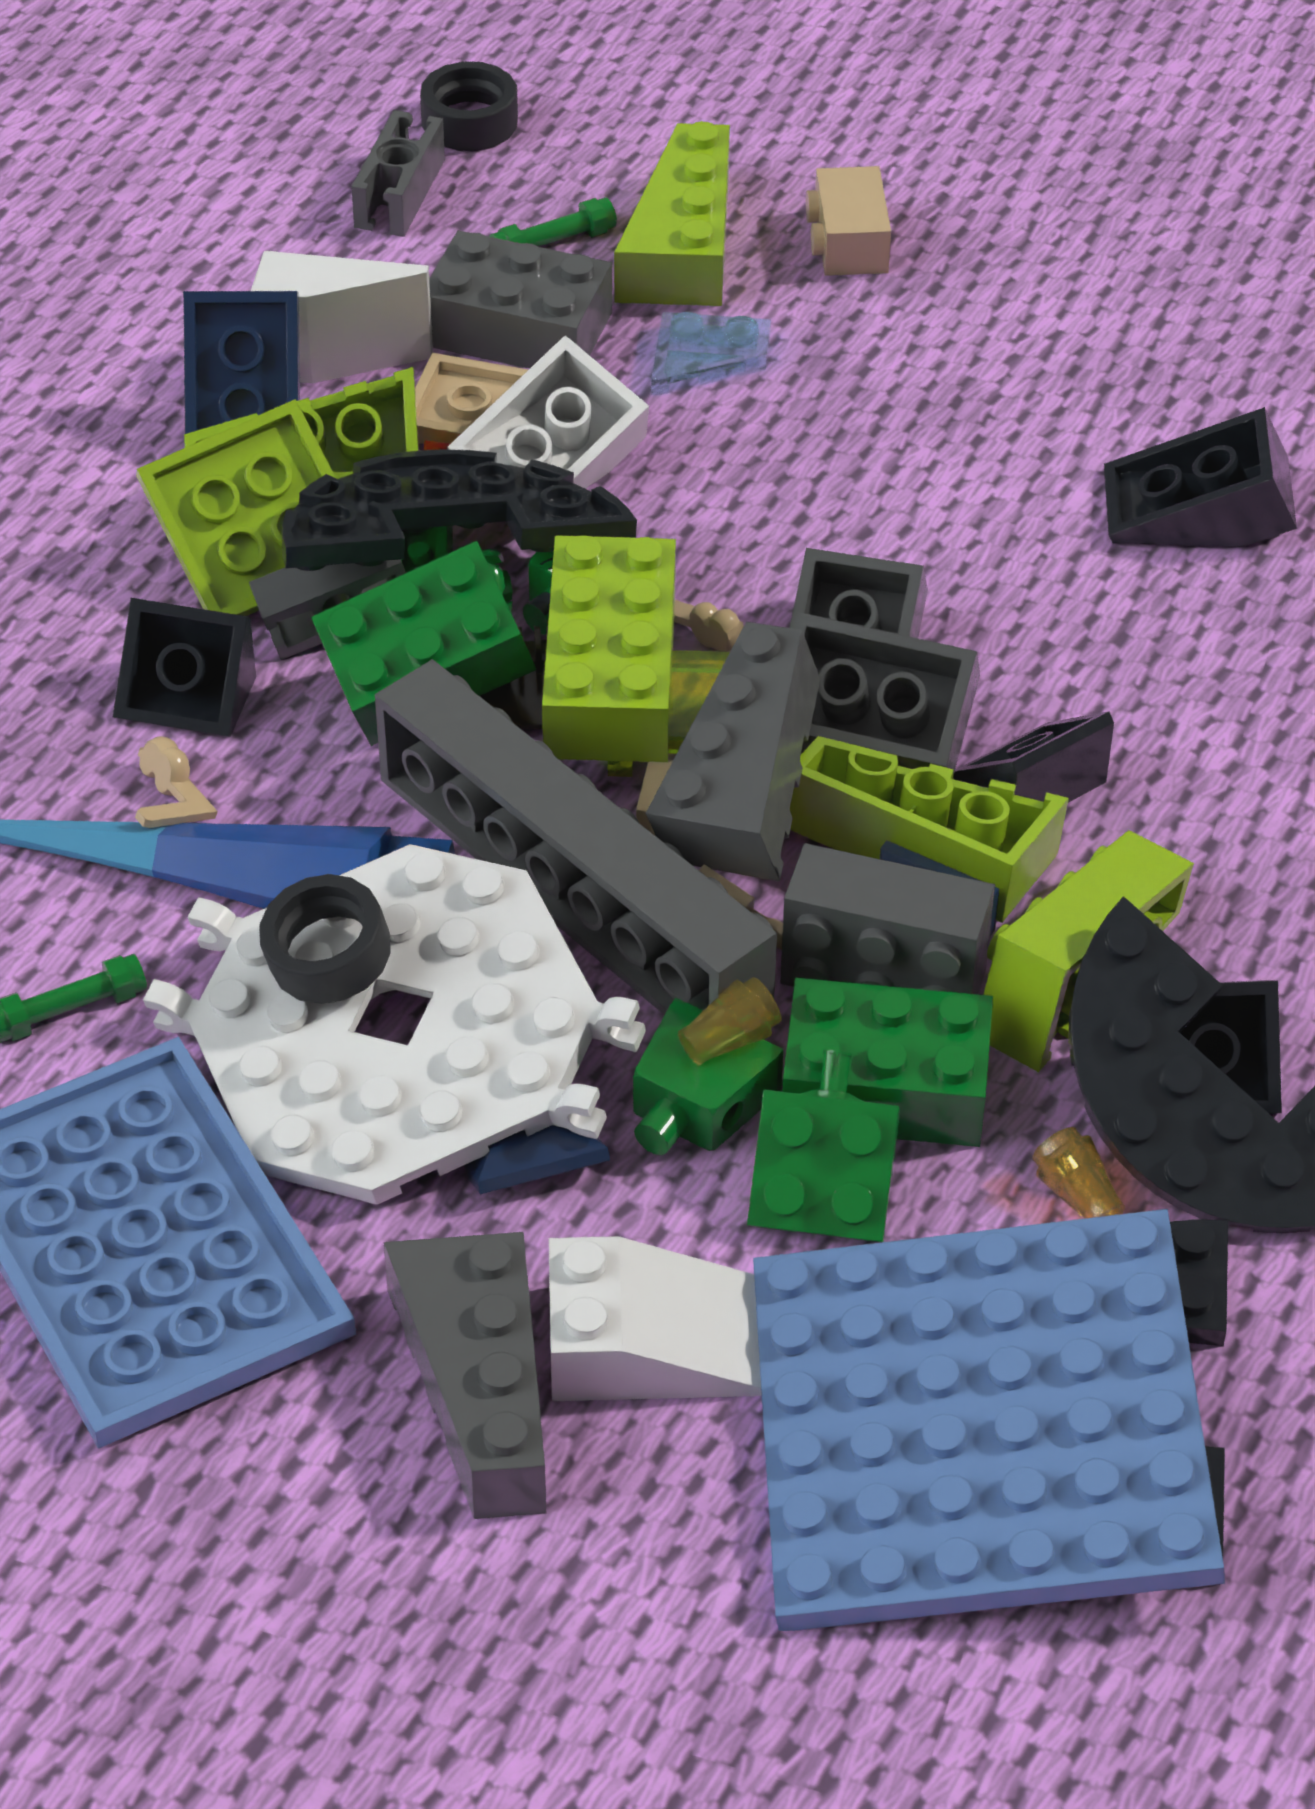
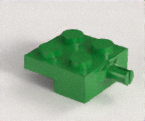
(824, 1160)

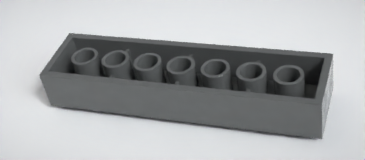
(592, 862)

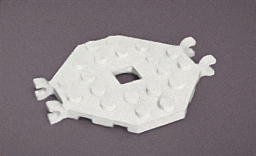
(377, 1113)

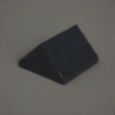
(185, 667)
(1054, 758)
(1243, 1038)

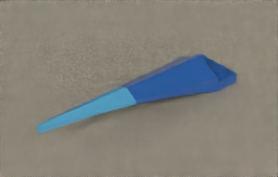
(224, 859)

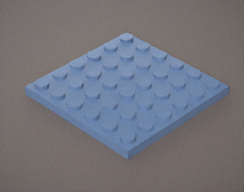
(981, 1423)

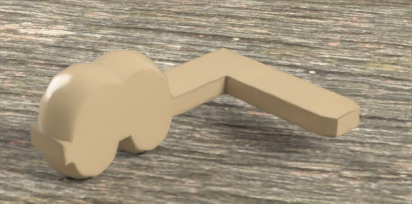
(710, 626)
(171, 771)

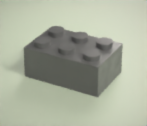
(516, 299)
(890, 691)
(884, 924)

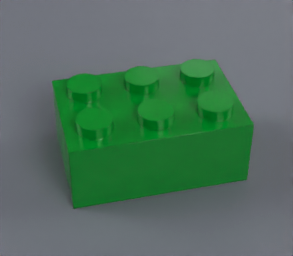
(435, 612)
(906, 1051)

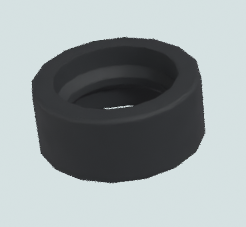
(471, 83)
(307, 903)

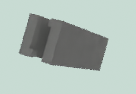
(398, 173)
(293, 596)

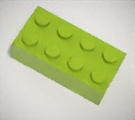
(610, 649)

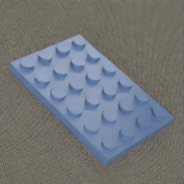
(152, 1245)

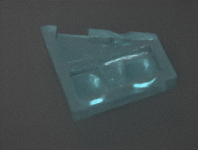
(708, 348)

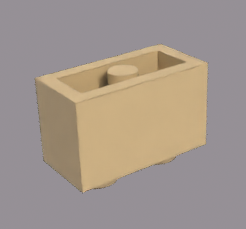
(850, 220)

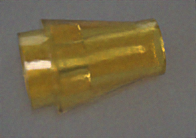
(733, 1020)
(1076, 1174)

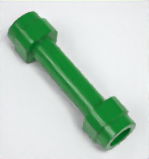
(593, 217)
(120, 978)

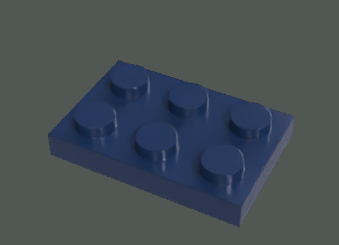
(239, 354)

